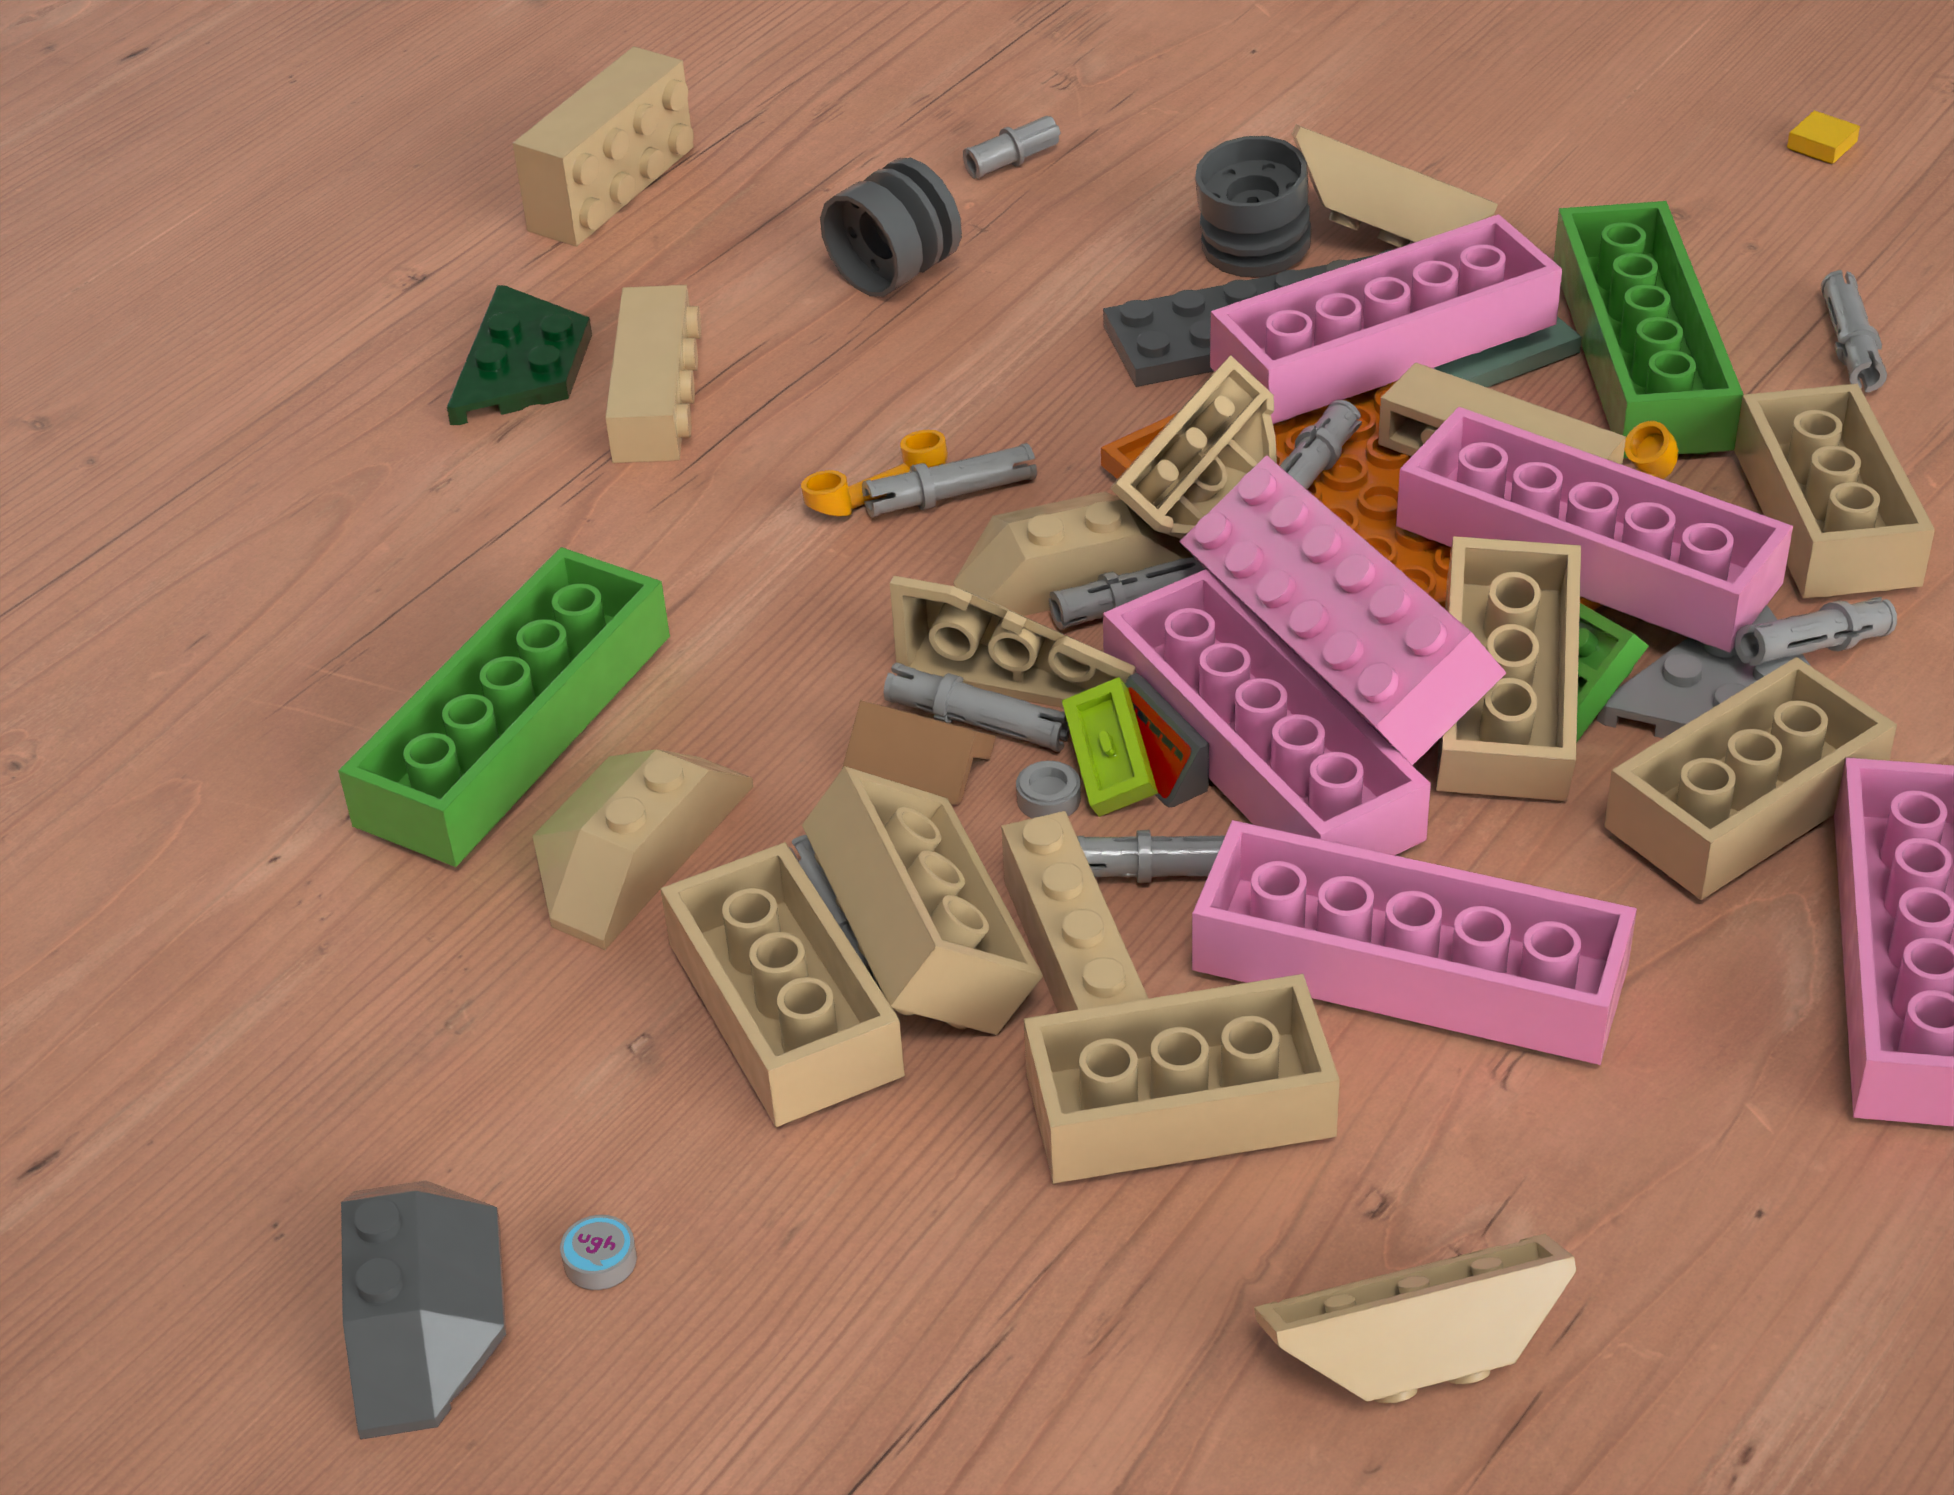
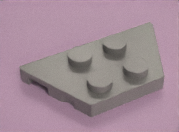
(1686, 684)

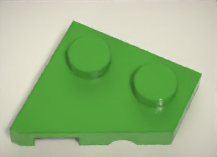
(1604, 661)

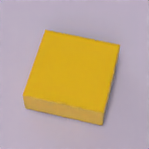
(1823, 137)

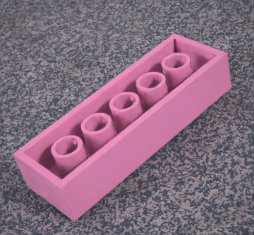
(1386, 313)
(1642, 539)
(1344, 609)
(1273, 727)
(1898, 937)
(1415, 940)

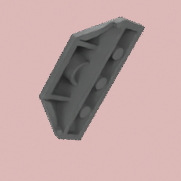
(417, 1301)

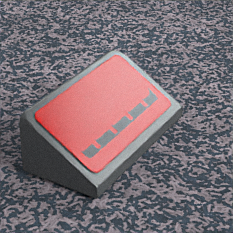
(1173, 746)

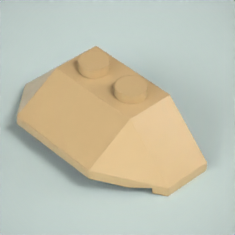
(1384, 193)
(1201, 452)
(1059, 548)
(628, 837)
(1424, 1321)

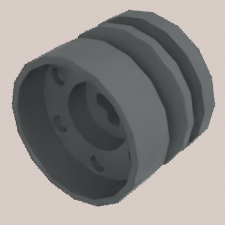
(1253, 206)
(891, 226)

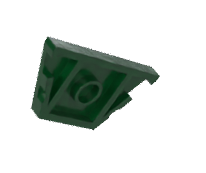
(520, 356)

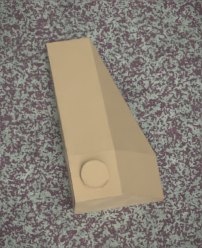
(992, 647)

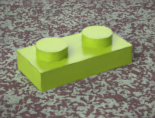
(1109, 747)

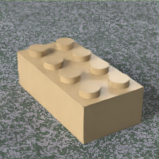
(603, 145)
(1834, 478)
(1526, 614)
(1744, 776)
(920, 902)
(783, 984)
(1180, 1078)

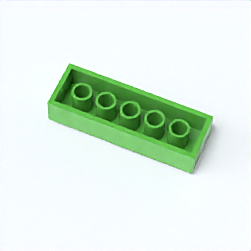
(1647, 325)
(505, 706)

